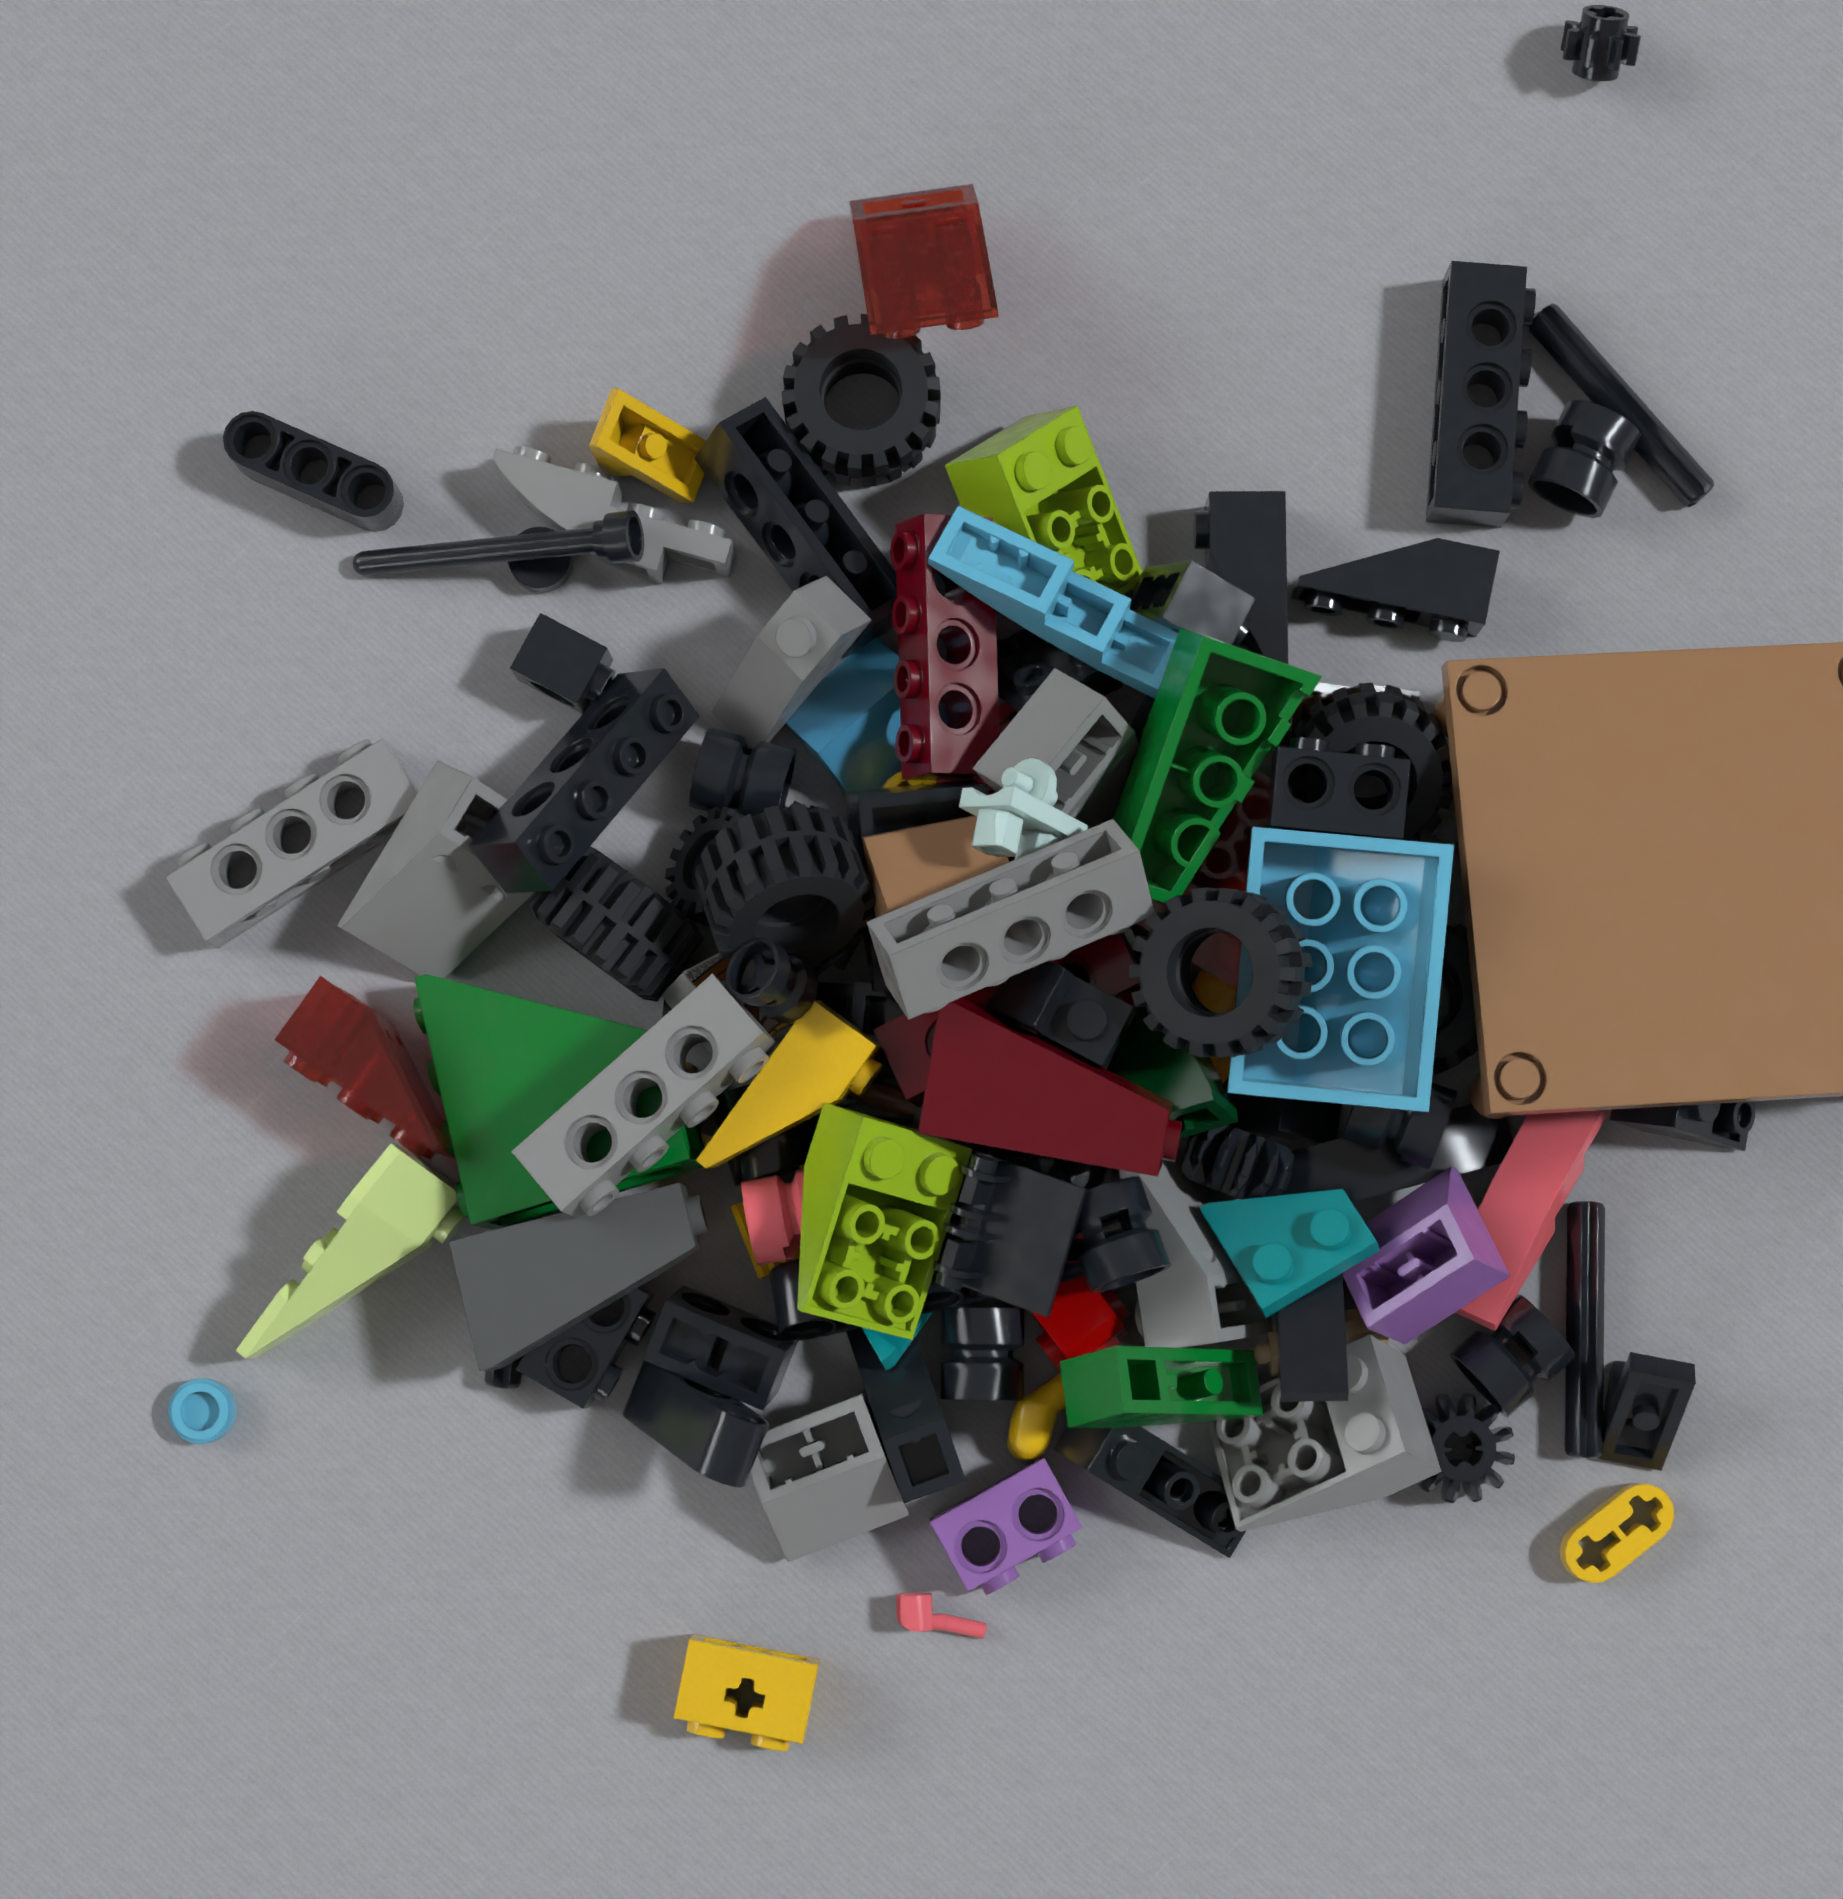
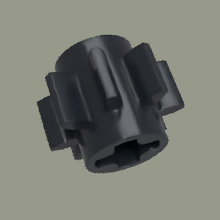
(1600, 43)

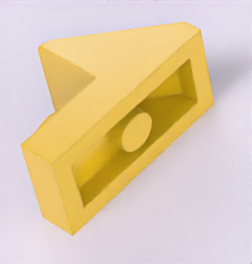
(647, 446)

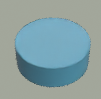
(202, 1411)

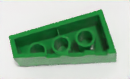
(1200, 750)

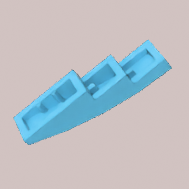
(1052, 601)

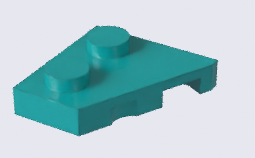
(1290, 1242)

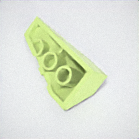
(389, 1221)

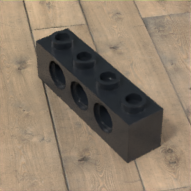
(1469, 297)
(797, 513)
(584, 781)

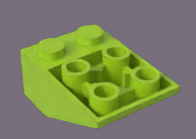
(1051, 489)
(874, 1219)

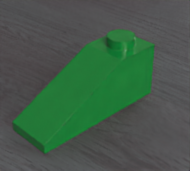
(1159, 1386)

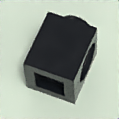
(563, 664)

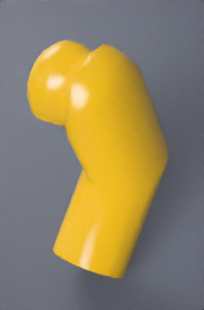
(1035, 1419)

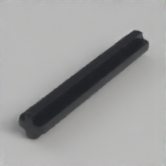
(1609, 389)
(1585, 1329)

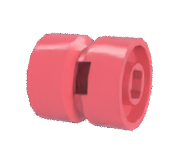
(773, 1216)

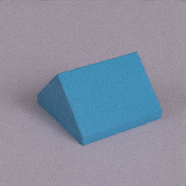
(855, 719)

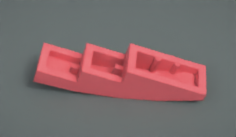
(1527, 1197)

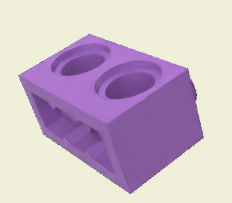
(998, 1510)

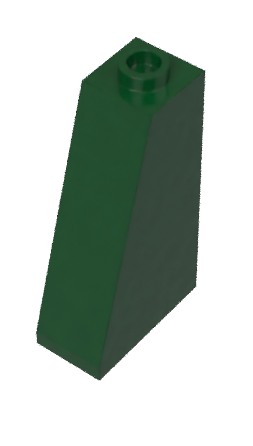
(1184, 1079)

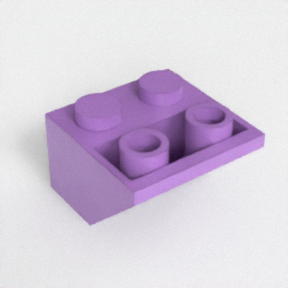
(1428, 1262)

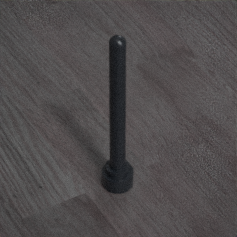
(615, 537)

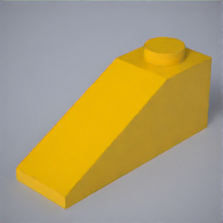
(813, 1064)

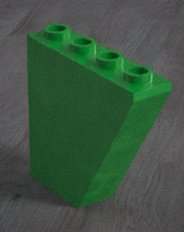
(507, 1071)

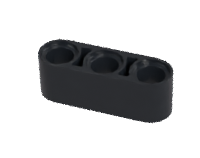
(289, 454)
(696, 1424)

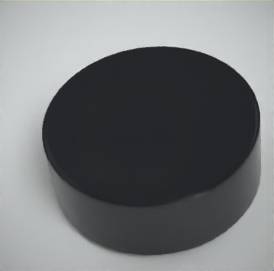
(544, 573)

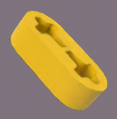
(1627, 1544)

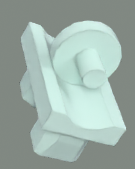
(1020, 814)

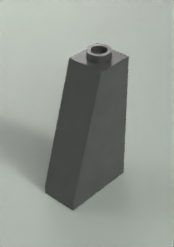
(559, 1269)

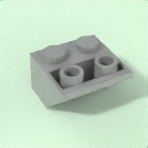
(826, 1478)

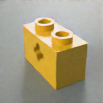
(721, 1664)

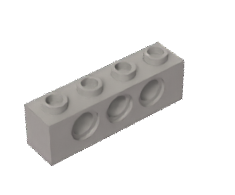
(281, 877)
(1011, 919)
(558, 1148)

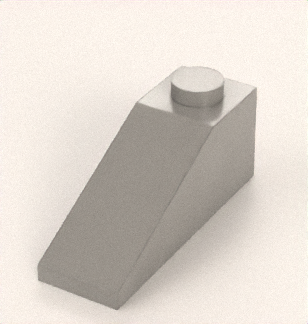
(789, 660)

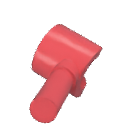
(916, 1614)

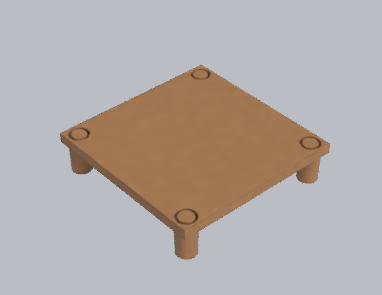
(1651, 874)

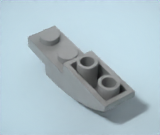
(583, 495)

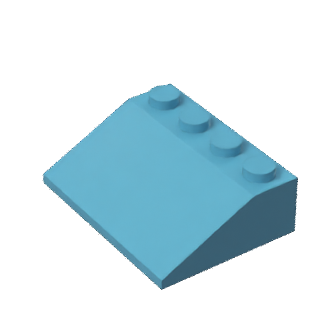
(1377, 953)

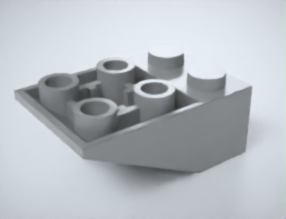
(1078, 738)
(428, 891)
(1201, 1293)
(1327, 1452)

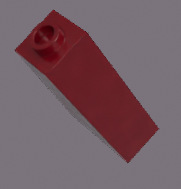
(1033, 1097)

